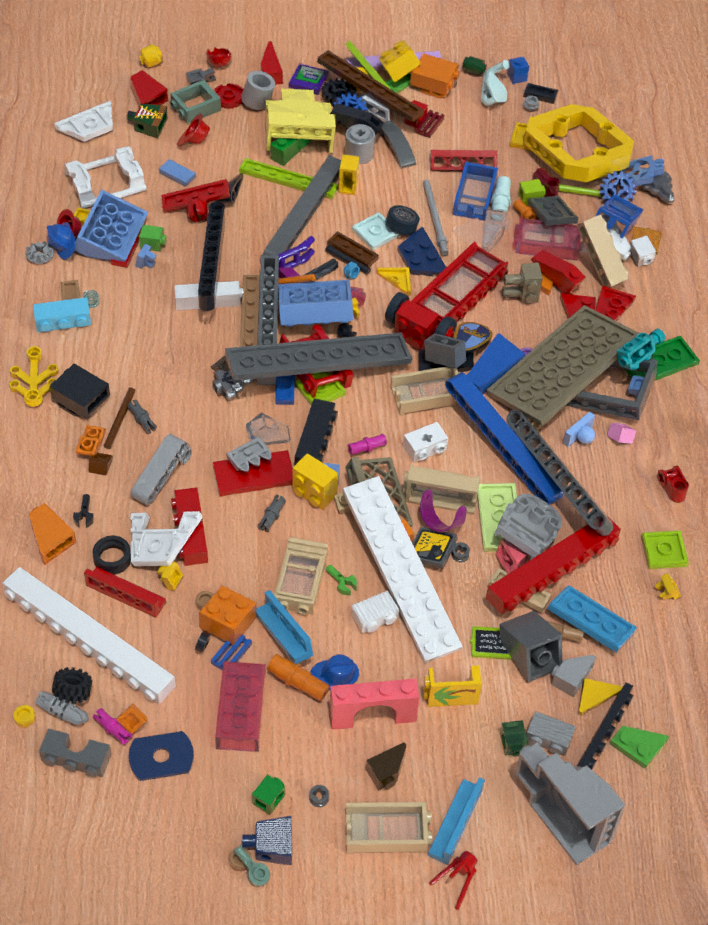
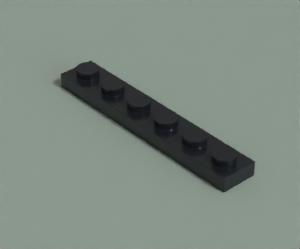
(607, 729)

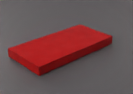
(267, 475)

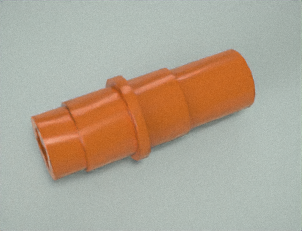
(298, 677)

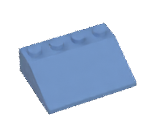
(110, 228)
(315, 302)

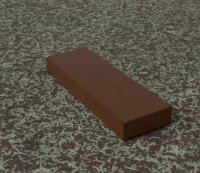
(353, 249)

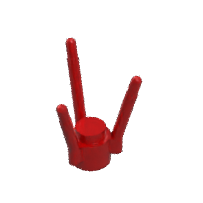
(464, 865)

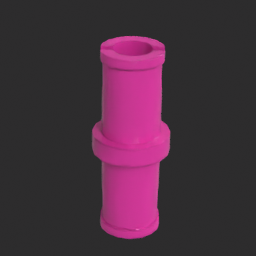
(367, 444)
(112, 726)

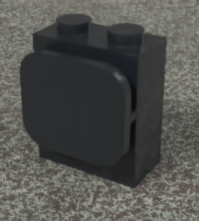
(79, 391)

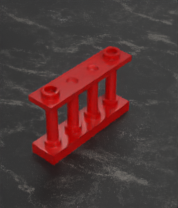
(310, 384)

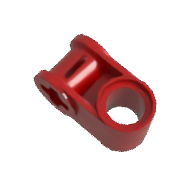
(674, 483)

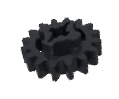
(335, 89)

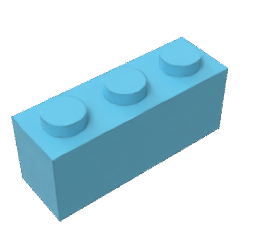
(62, 314)

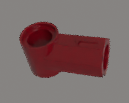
(550, 183)

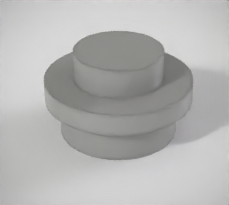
(531, 103)

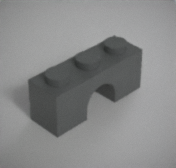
(91, 760)

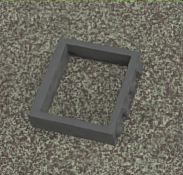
(619, 406)

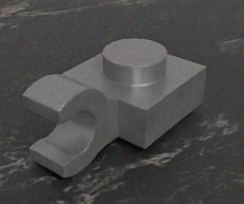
(199, 75)

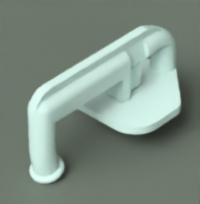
(493, 87)

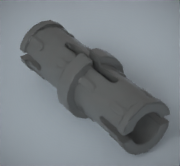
(141, 416)
(271, 513)

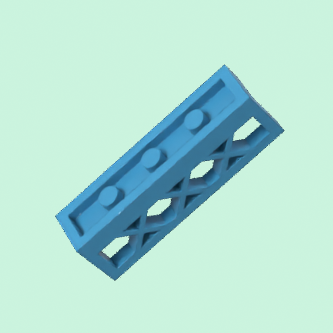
(284, 629)
(456, 820)

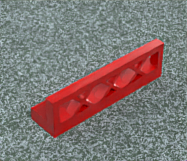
(484, 154)
(124, 591)

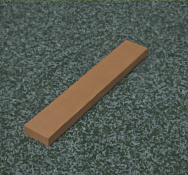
(250, 311)

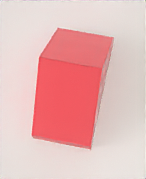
(510, 556)

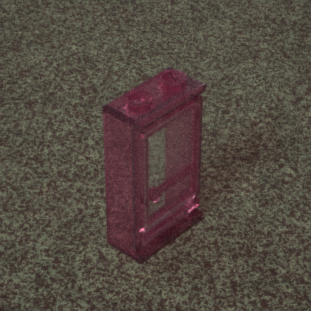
(555, 239)

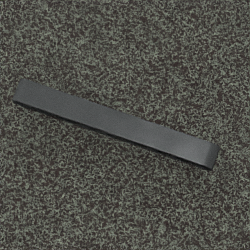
(305, 207)
(561, 478)

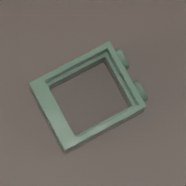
(210, 106)

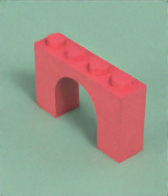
(351, 698)

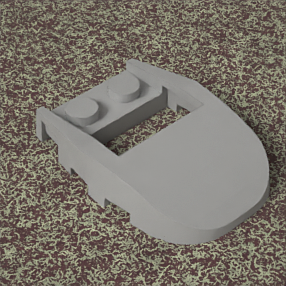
(529, 524)

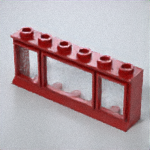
(462, 283)

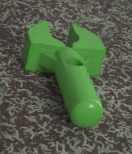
(341, 588)

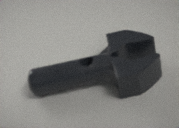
(84, 512)

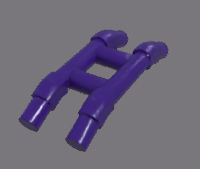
(295, 252)

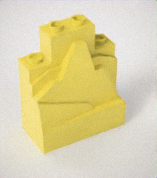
(299, 118)

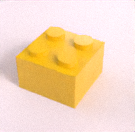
(399, 60)
(315, 481)

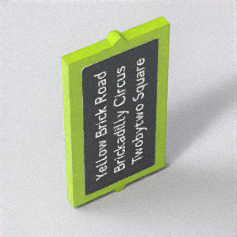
(487, 643)

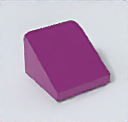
(287, 272)

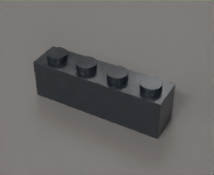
(316, 430)

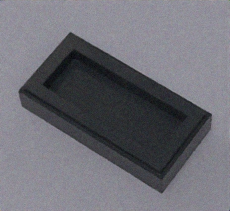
(542, 93)

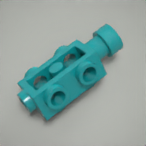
(639, 349)

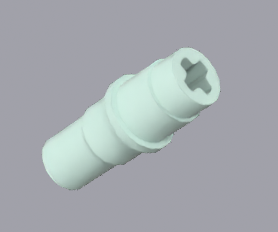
(501, 198)

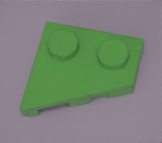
(638, 744)

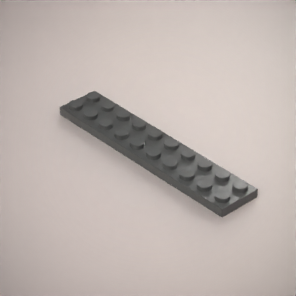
(317, 356)

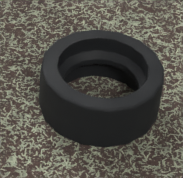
(112, 542)

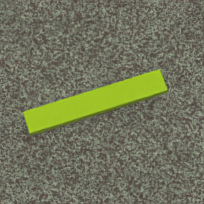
(364, 63)
(280, 176)

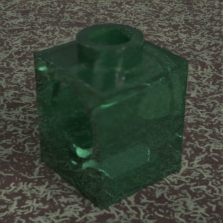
(513, 737)

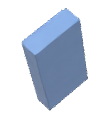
(177, 172)

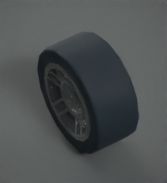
(402, 220)

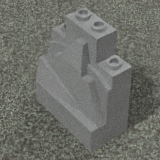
(570, 801)

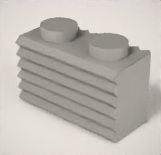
(550, 733)

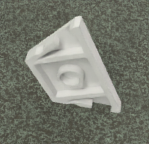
(88, 123)

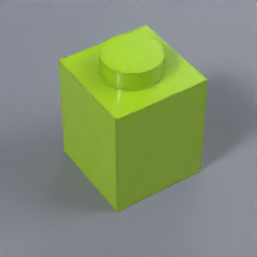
(530, 189)

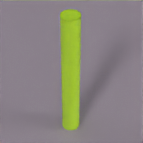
(578, 190)

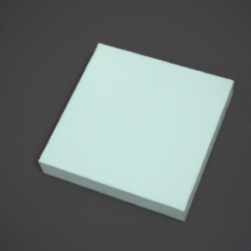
(374, 231)

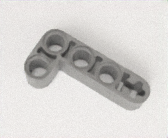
(160, 468)

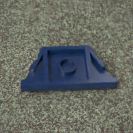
(420, 254)

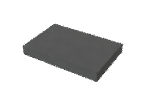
(552, 210)

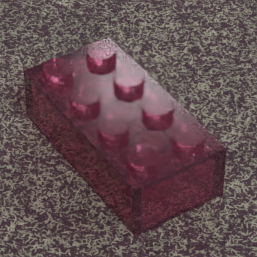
(240, 706)

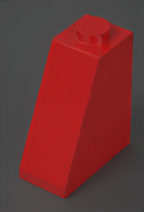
(147, 89)

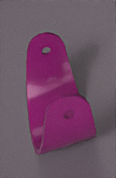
(432, 520)

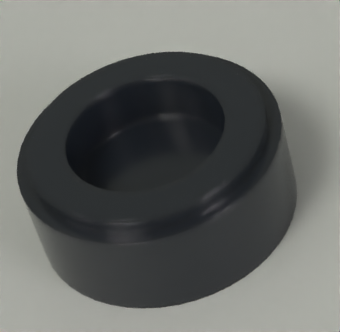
(202, 642)

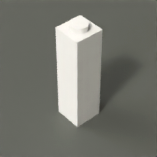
(227, 295)

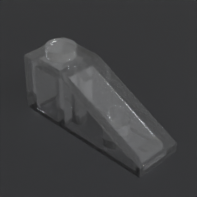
(494, 226)

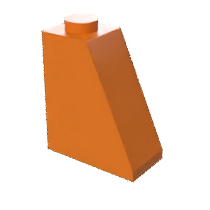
(51, 533)

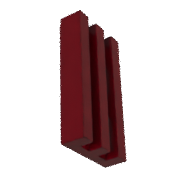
(433, 116)

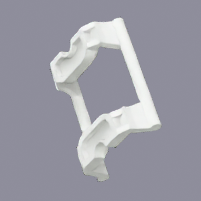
(82, 180)

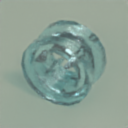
(95, 298)

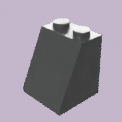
(532, 644)

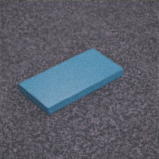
(592, 618)

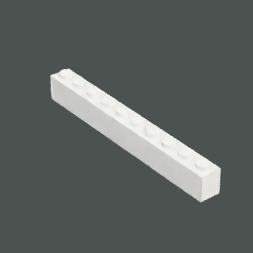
(89, 635)

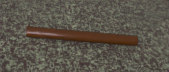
(119, 418)

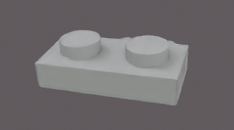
(249, 454)

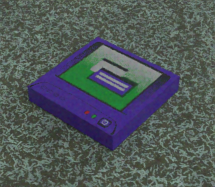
(308, 78)

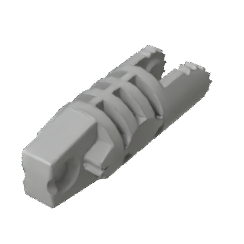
(62, 710)

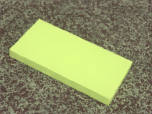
(492, 504)

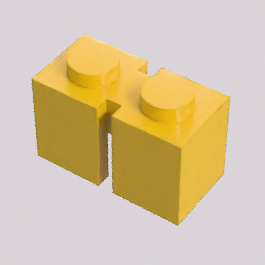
(349, 174)

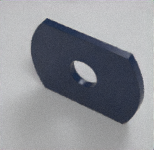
(147, 768)

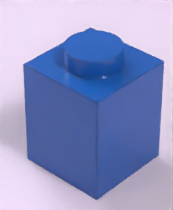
(518, 70)

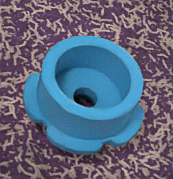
(351, 270)

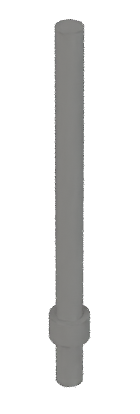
(441, 238)

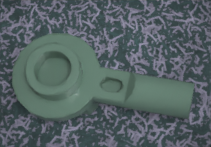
(257, 872)

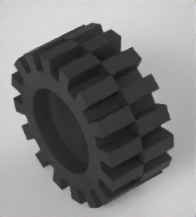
(71, 685)

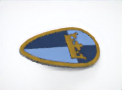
(473, 334)

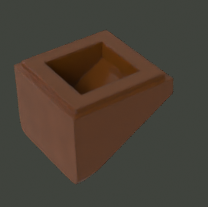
(100, 463)

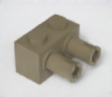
(528, 283)

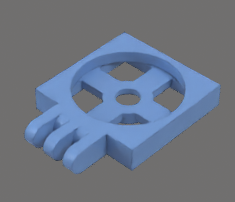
(655, 168)

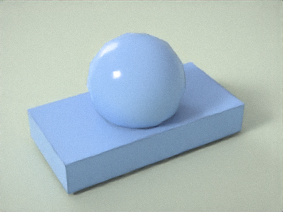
(581, 431)

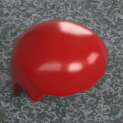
(218, 57)

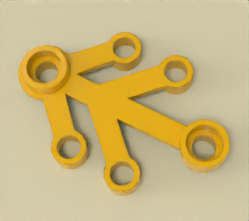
(33, 396)

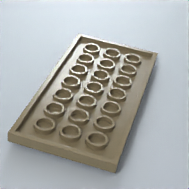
(561, 365)

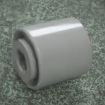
(257, 90)
(360, 142)

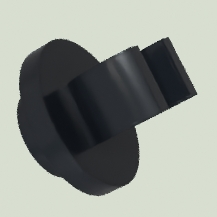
(344, 330)

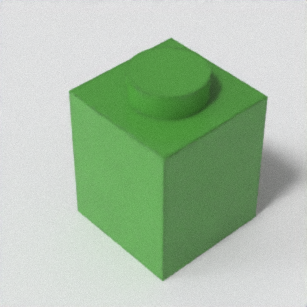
(153, 237)

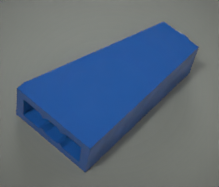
(494, 363)

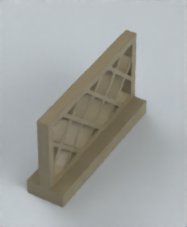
(357, 475)

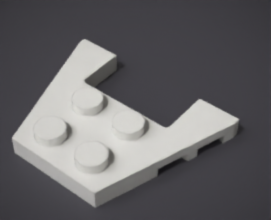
(159, 546)

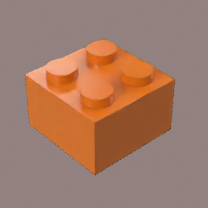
(227, 614)

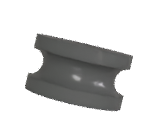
(463, 548)
(314, 799)

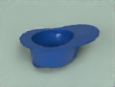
(62, 239)
(336, 671)

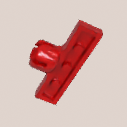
(196, 199)

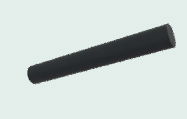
(347, 259)

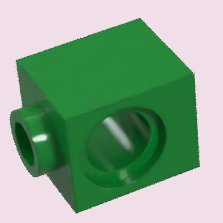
(268, 794)

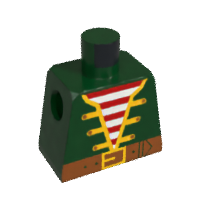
(149, 119)

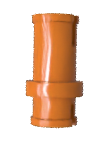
(525, 211)

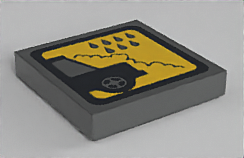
(434, 546)

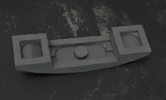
(398, 143)

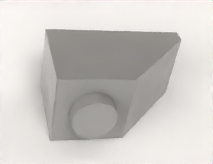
(571, 673)

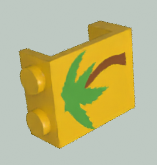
(453, 693)

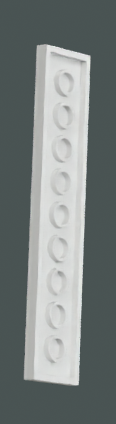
(402, 570)

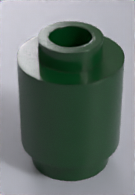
(474, 65)

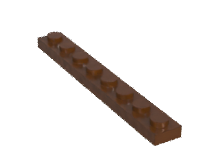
(370, 86)

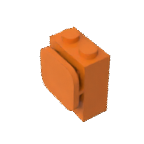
(435, 75)

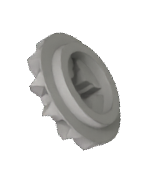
(37, 257)

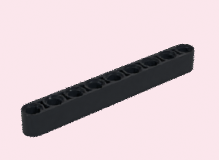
(211, 257)

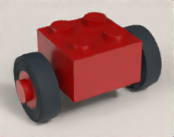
(416, 322)

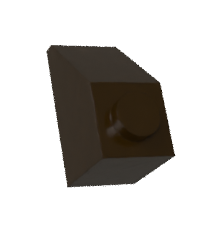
(386, 766)

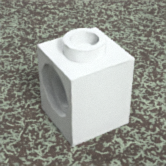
(642, 251)

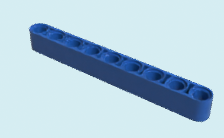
(503, 438)

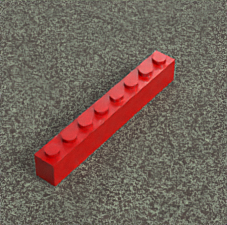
(549, 567)

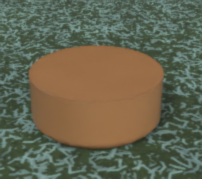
(202, 599)
(235, 862)

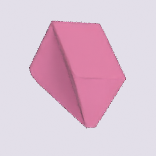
(621, 433)

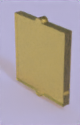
(653, 235)

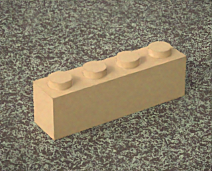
(602, 251)

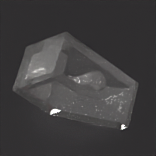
(268, 430)

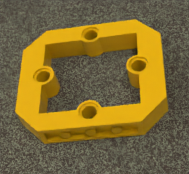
(551, 151)

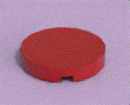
(230, 95)

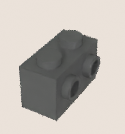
(445, 350)

